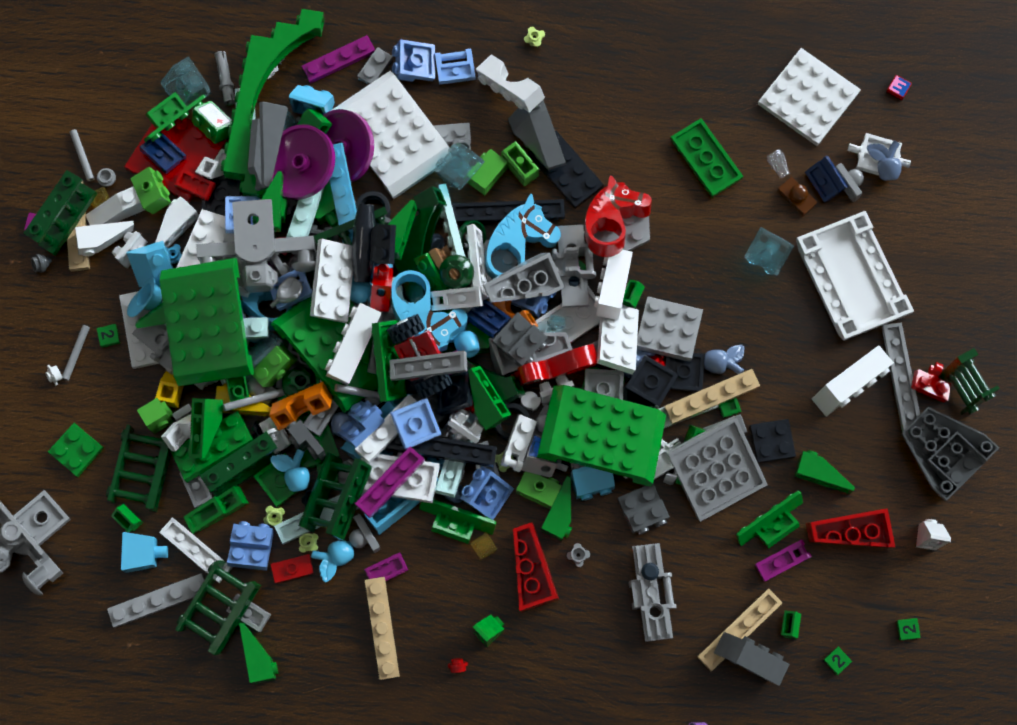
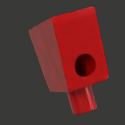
(381, 280)

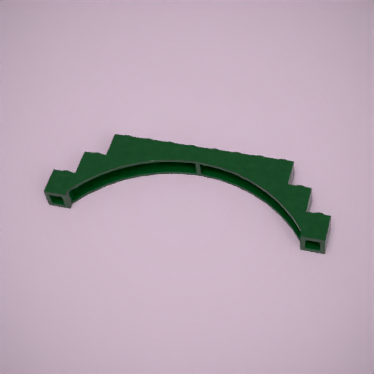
(430, 205)

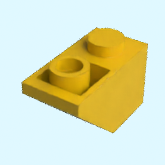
(169, 390)

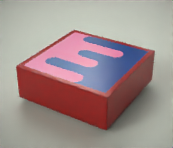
(899, 87)

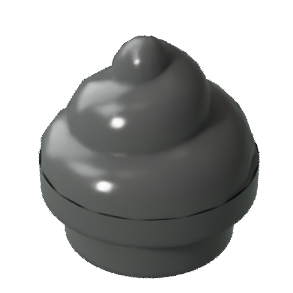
(40, 263)

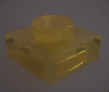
(483, 546)

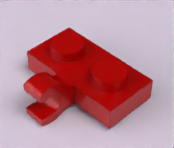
(930, 383)

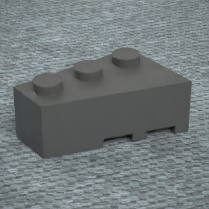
(752, 657)

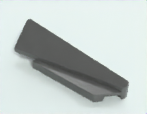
(265, 142)

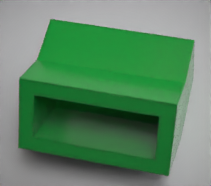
(633, 293)
(126, 518)
(794, 627)

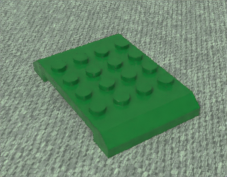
(205, 322)
(315, 342)
(602, 433)

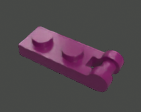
(782, 561)

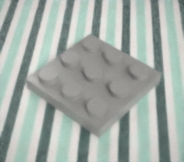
(669, 329)

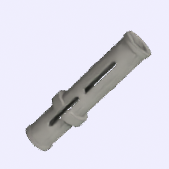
(226, 85)

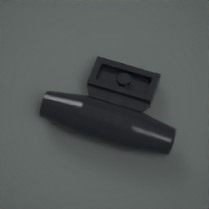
(370, 243)

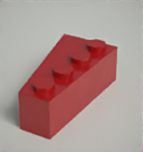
(859, 529)
(532, 571)

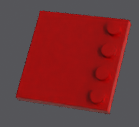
(189, 141)

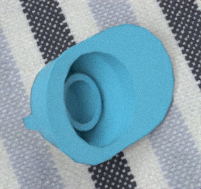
(145, 299)

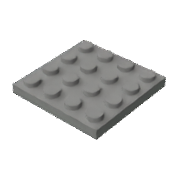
(716, 468)

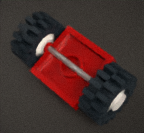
(415, 346)

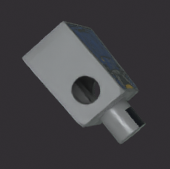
(538, 465)

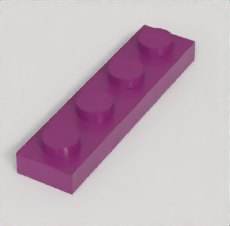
(338, 59)
(390, 482)

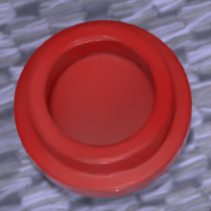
(457, 665)

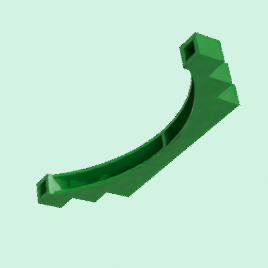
(261, 60)

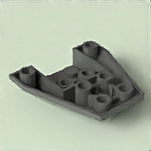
(947, 450)

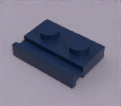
(163, 153)
(826, 179)
(488, 318)

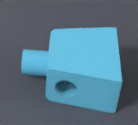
(140, 552)

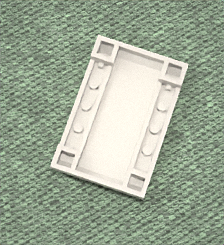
(402, 134)
(853, 276)

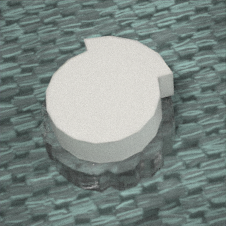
(530, 401)

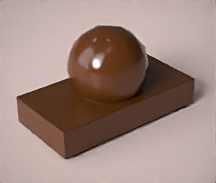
(797, 196)

